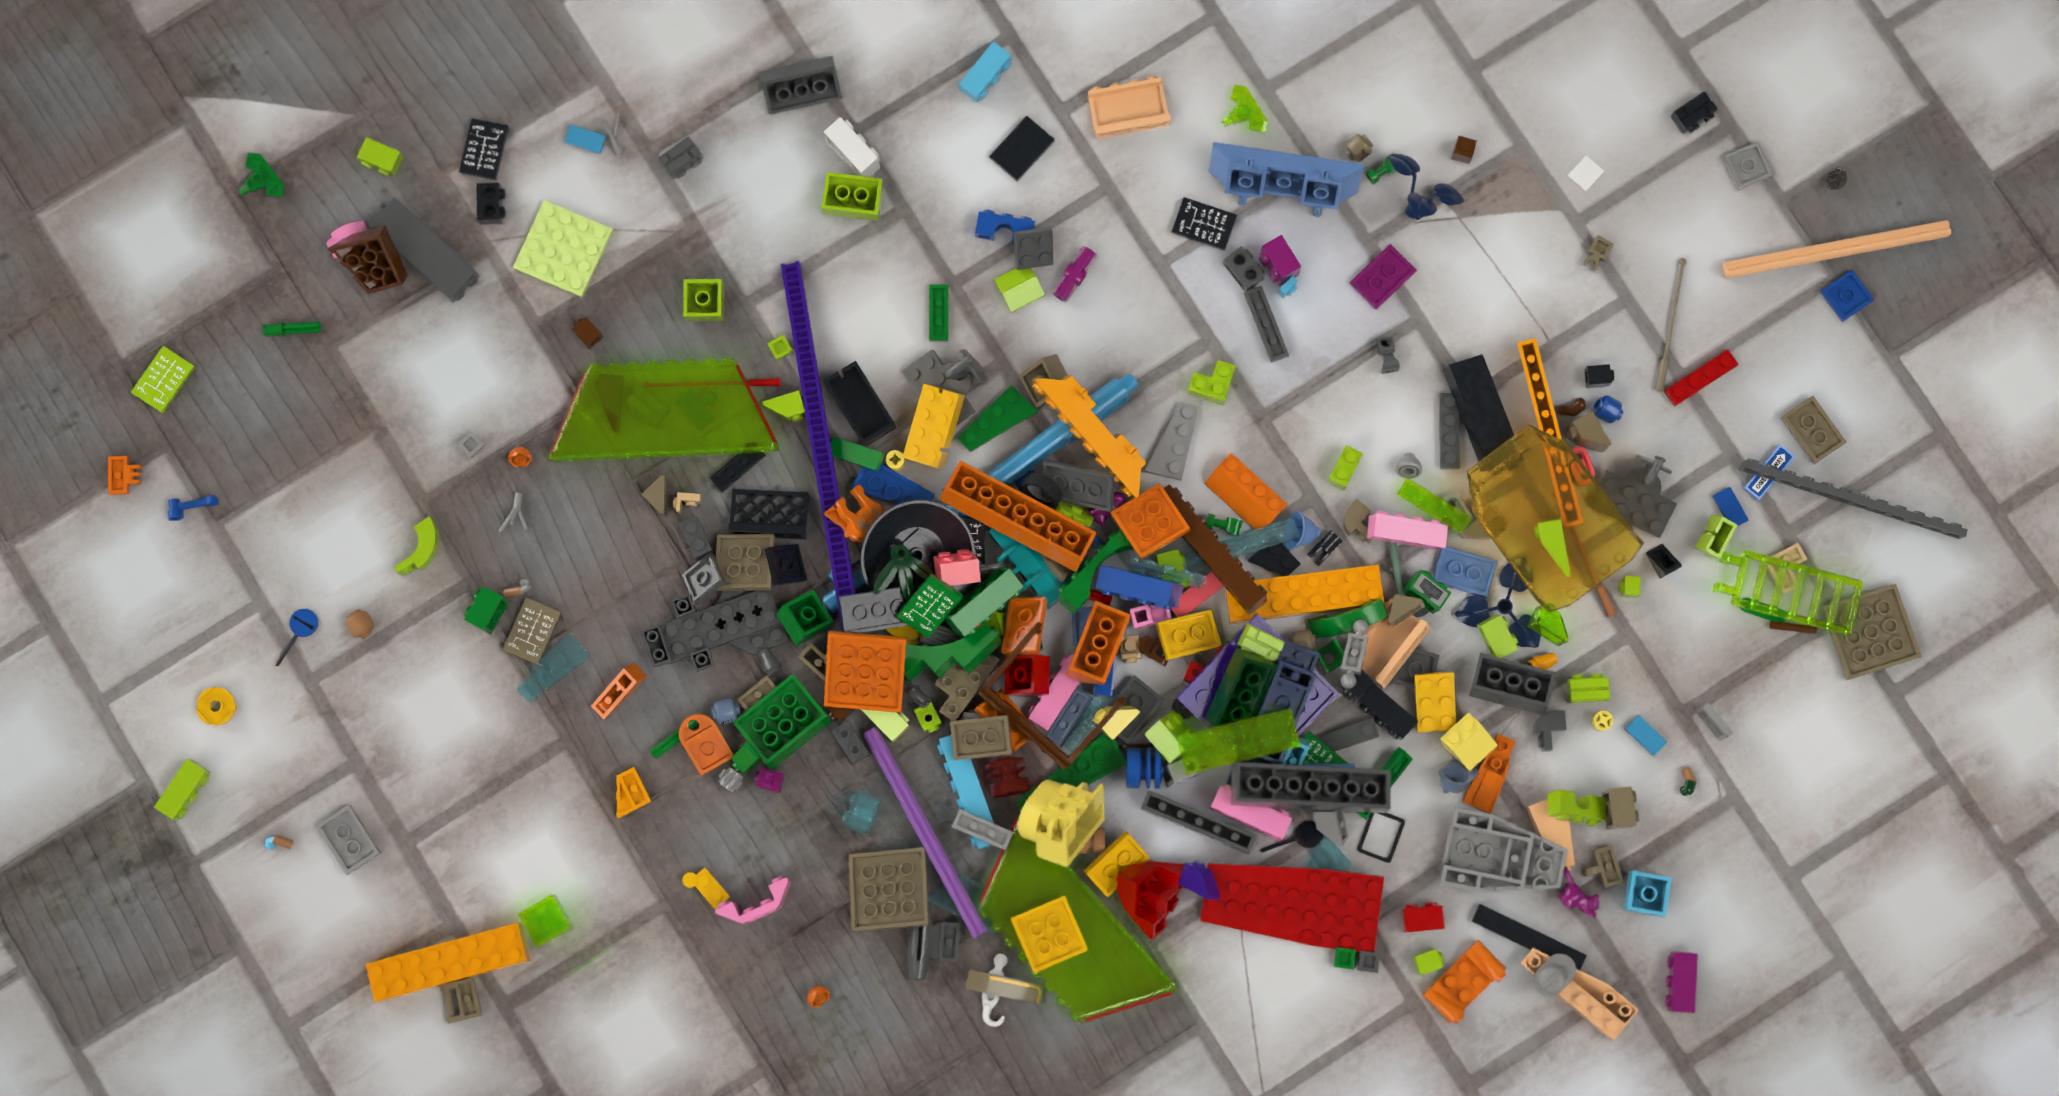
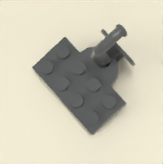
(948, 376)
(1641, 500)

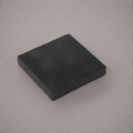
(785, 564)

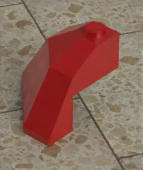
(1150, 893)

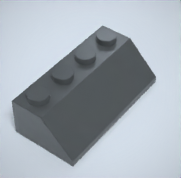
(800, 85)

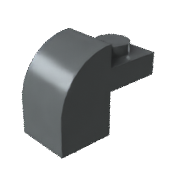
(1552, 722)

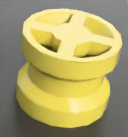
(895, 464)
(1605, 718)

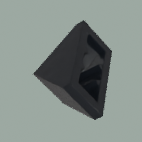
(1663, 561)

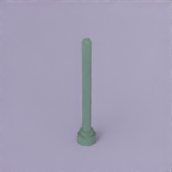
(1396, 568)

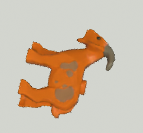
(855, 524)

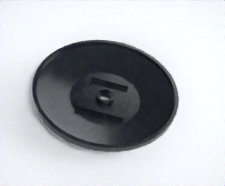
(918, 526)

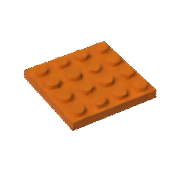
(865, 671)

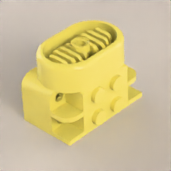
(1061, 819)

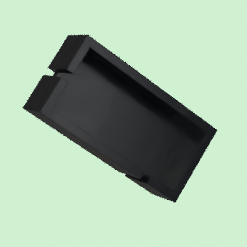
(860, 404)

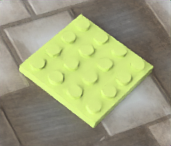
(563, 248)

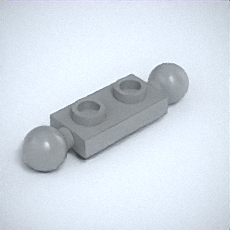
(1354, 653)

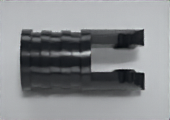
(1326, 544)

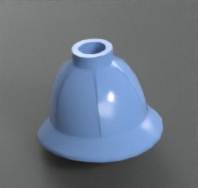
(1306, 530)

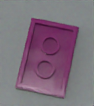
(1383, 277)

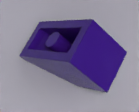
(1199, 880)

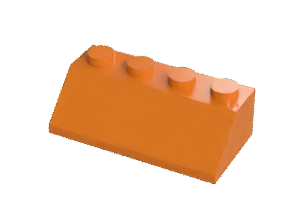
(1245, 493)
(1098, 644)

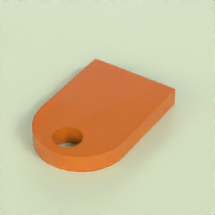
(705, 744)

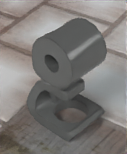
(1386, 347)

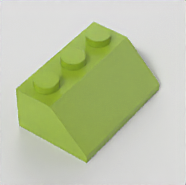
(852, 196)

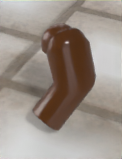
(1573, 410)

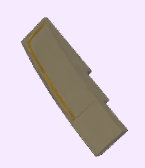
(1004, 987)

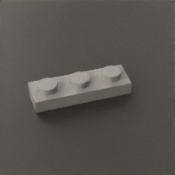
(982, 829)

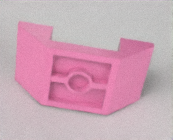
(779, 891)

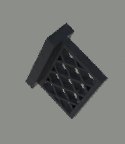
(781, 530)

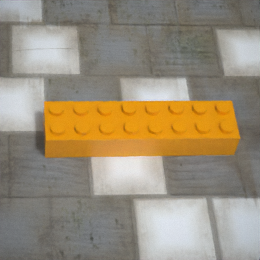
(1312, 593)
(447, 962)

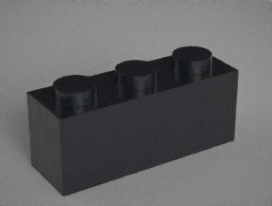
(1386, 712)

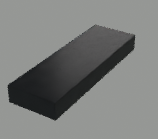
(735, 469)

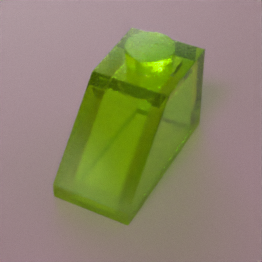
(1549, 625)

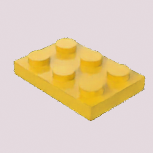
(1188, 635)
(1435, 701)
(1115, 858)

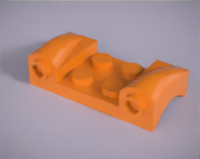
(1464, 982)

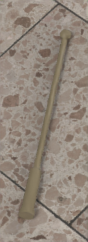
(1664, 362)

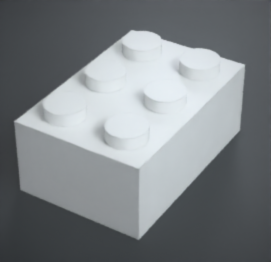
(852, 148)

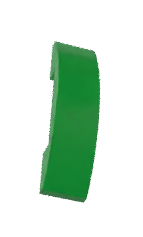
(1343, 622)

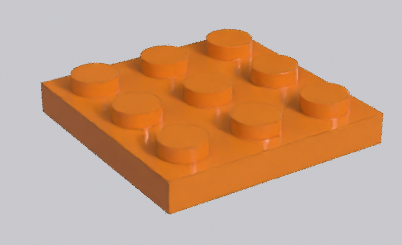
(1150, 521)

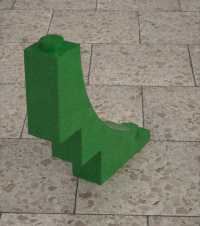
(966, 652)

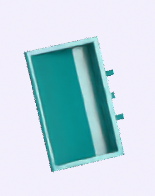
(1031, 567)

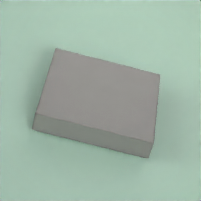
(1747, 166)
(1713, 721)

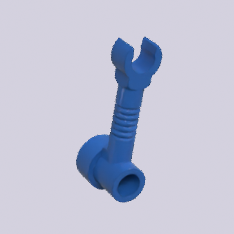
(176, 508)

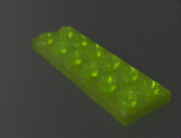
(1238, 741)

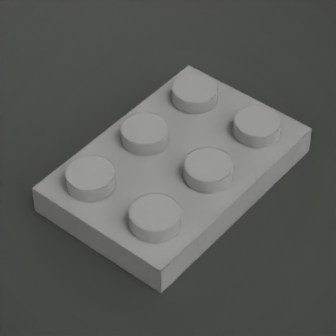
(348, 839)

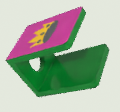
(1338, 653)

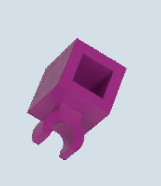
(769, 780)

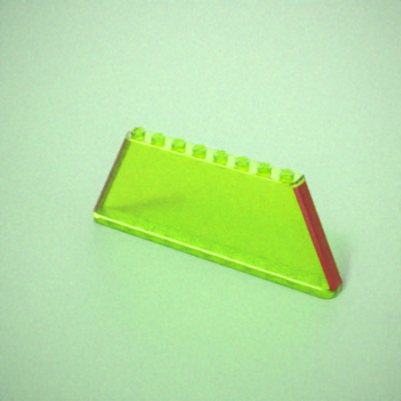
(662, 413)
(1096, 983)

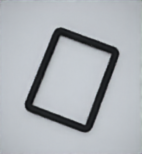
(1395, 842)

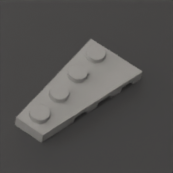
(1174, 445)

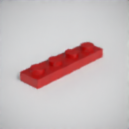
(1701, 378)

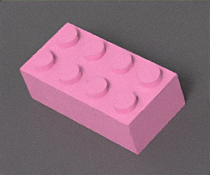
(1261, 819)

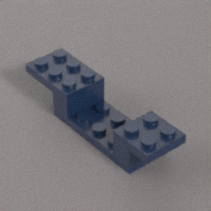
(1288, 689)

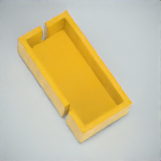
(933, 426)

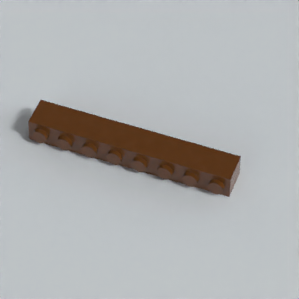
(1217, 556)

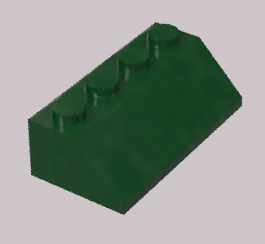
(1241, 688)

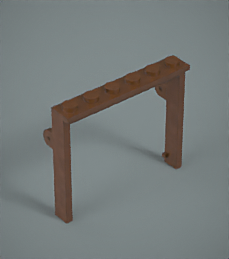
(1024, 725)

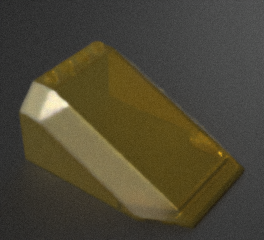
(1541, 480)

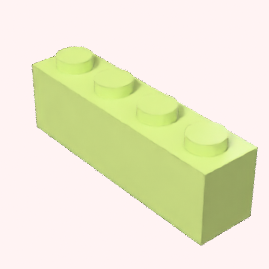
(890, 723)

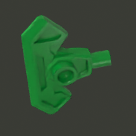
(261, 177)

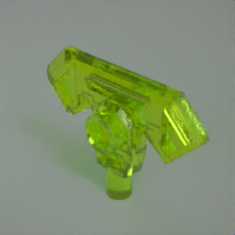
(1246, 110)

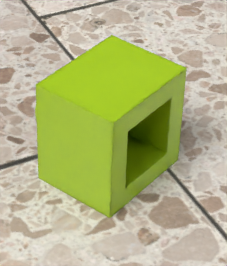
(1630, 586)

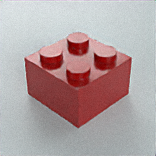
(1028, 676)

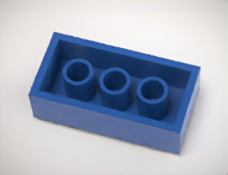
(1144, 588)

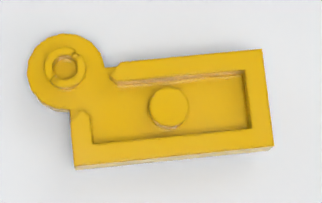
(707, 886)

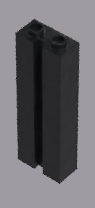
(1478, 404)

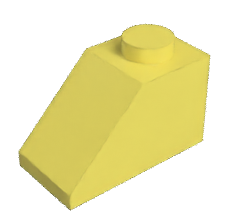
(1118, 721)

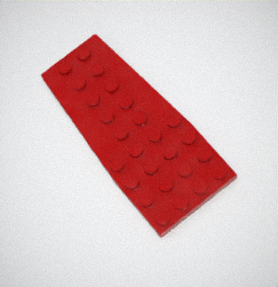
(1298, 904)

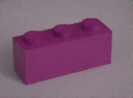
(1681, 982)

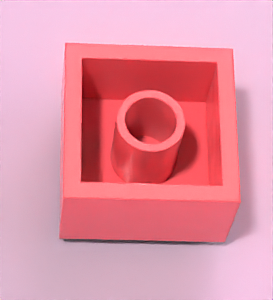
(957, 567)

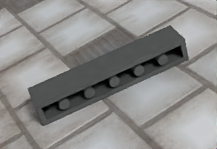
(1198, 822)

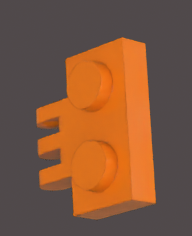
(121, 475)

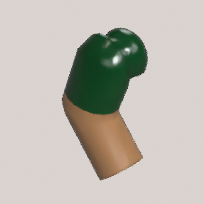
(1690, 782)

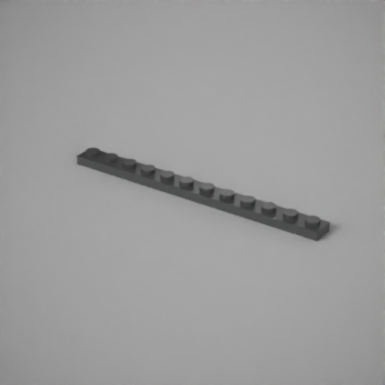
(1861, 500)

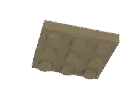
(744, 561)

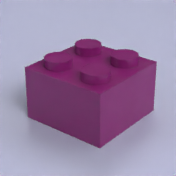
(1279, 260)

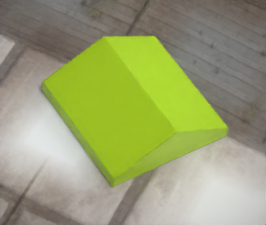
(1019, 288)

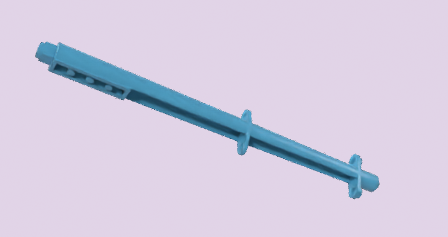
(1107, 400)

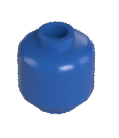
(1608, 409)

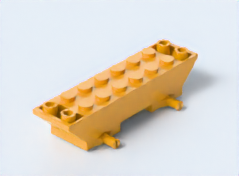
(1110, 451)

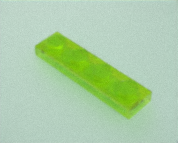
(1434, 505)

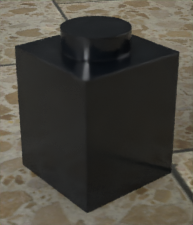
(1598, 376)

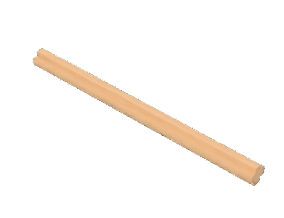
(1836, 249)

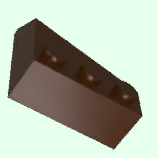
(371, 259)

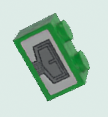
(1429, 590)

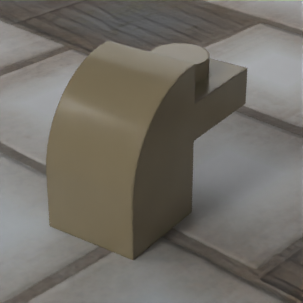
(1353, 520)

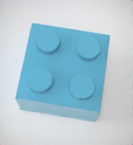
(1647, 894)

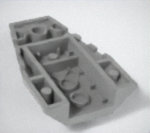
(1498, 855)

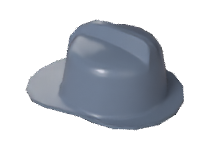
(1455, 777)

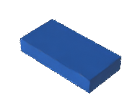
(1730, 506)

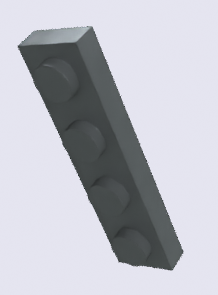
(1266, 324)
(1448, 432)

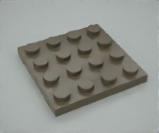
(1879, 635)
(889, 889)

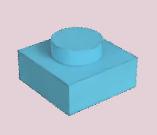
(1289, 287)

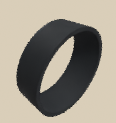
(1045, 483)

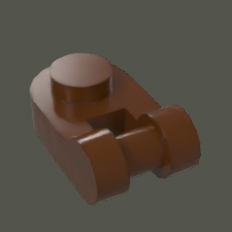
(1149, 646)

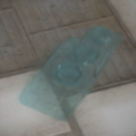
(554, 667)

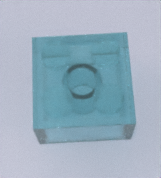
(861, 813)

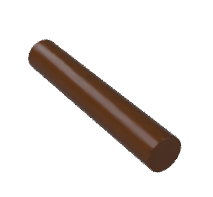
(1792, 627)

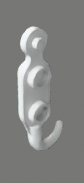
(990, 1000)

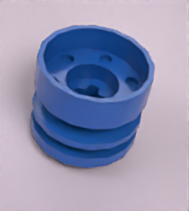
(1143, 768)

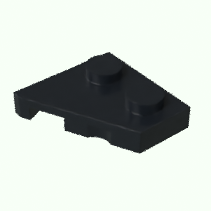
(1275, 559)

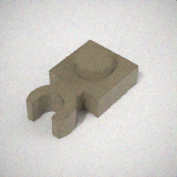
(1599, 250)

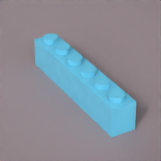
(967, 785)

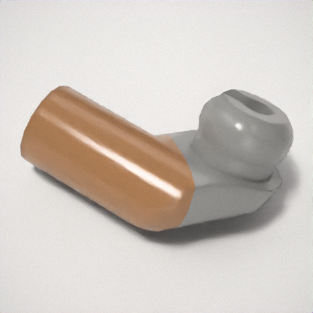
(517, 591)

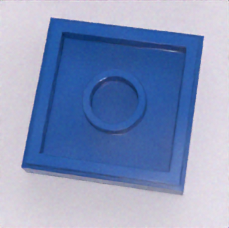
(1847, 295)

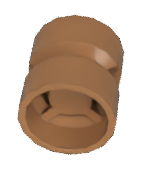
(1095, 843)

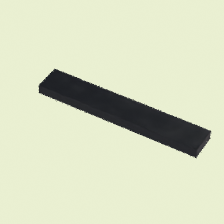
(1524, 935)

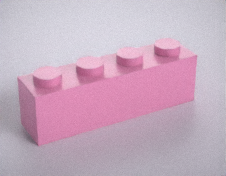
(1407, 531)
(1059, 693)

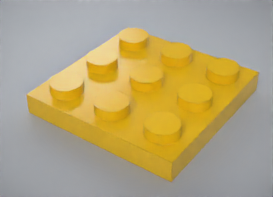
(1049, 934)

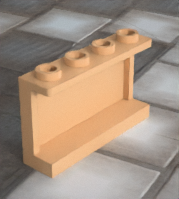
(1128, 107)
(1391, 646)

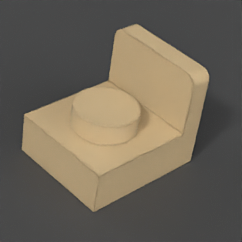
(689, 499)
(1130, 649)

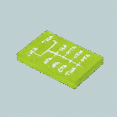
(163, 379)

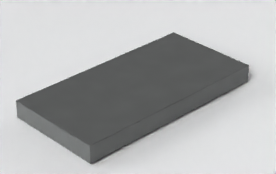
(1081, 485)

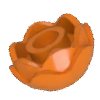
(519, 457)
(818, 996)

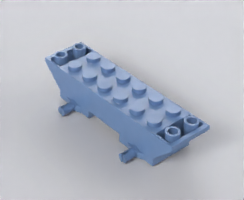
(1256, 171)

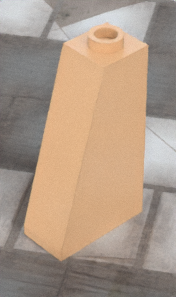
(1552, 829)

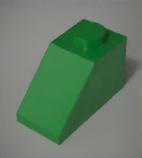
(746, 759)

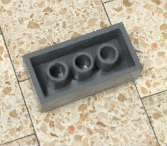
(1512, 684)

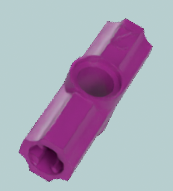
(1074, 274)

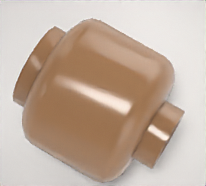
(359, 624)

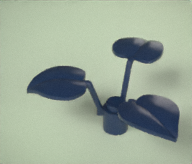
(1418, 205)
(1475, 610)

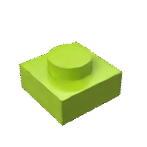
(780, 347)

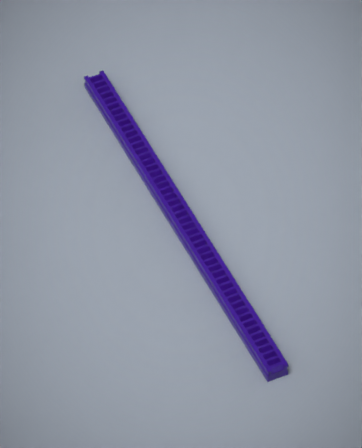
(817, 427)

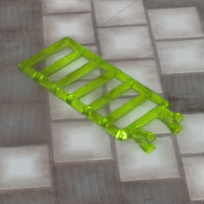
(1783, 565)

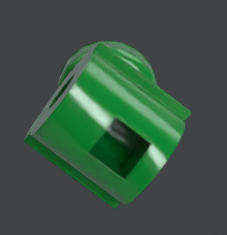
(1373, 176)
(1230, 525)

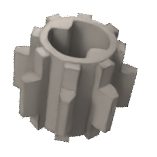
(730, 779)

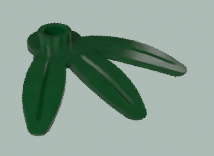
(903, 566)

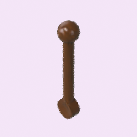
(1136, 746)

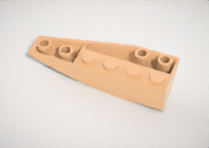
(1590, 998)

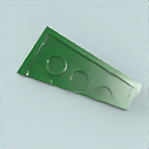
(999, 417)

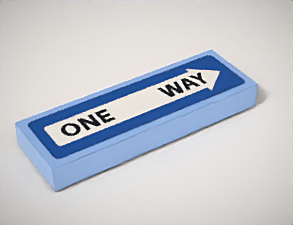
(1758, 485)

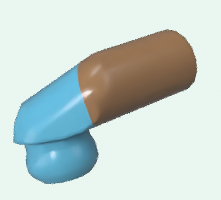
(278, 840)

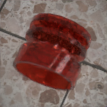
(1007, 777)

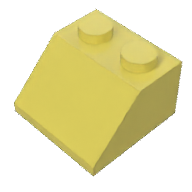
(1468, 742)

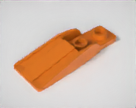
(1491, 776)

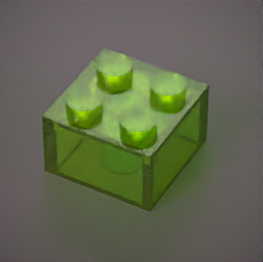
(546, 921)

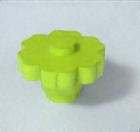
(1075, 512)

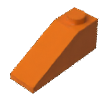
(619, 690)

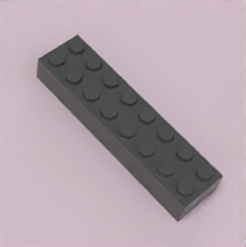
(1310, 787)

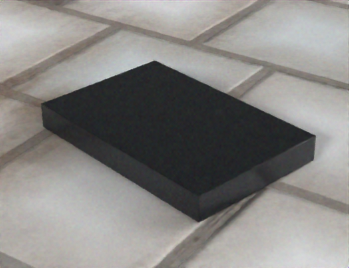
(1022, 148)

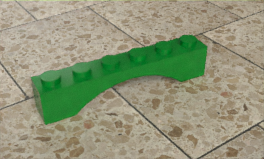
(1078, 590)

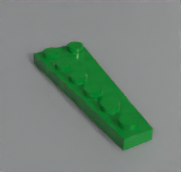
(1091, 765)

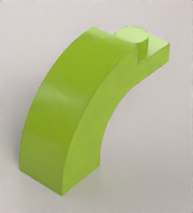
(426, 550)

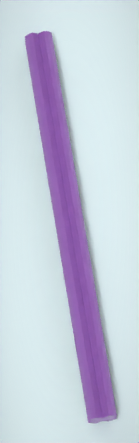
(925, 833)

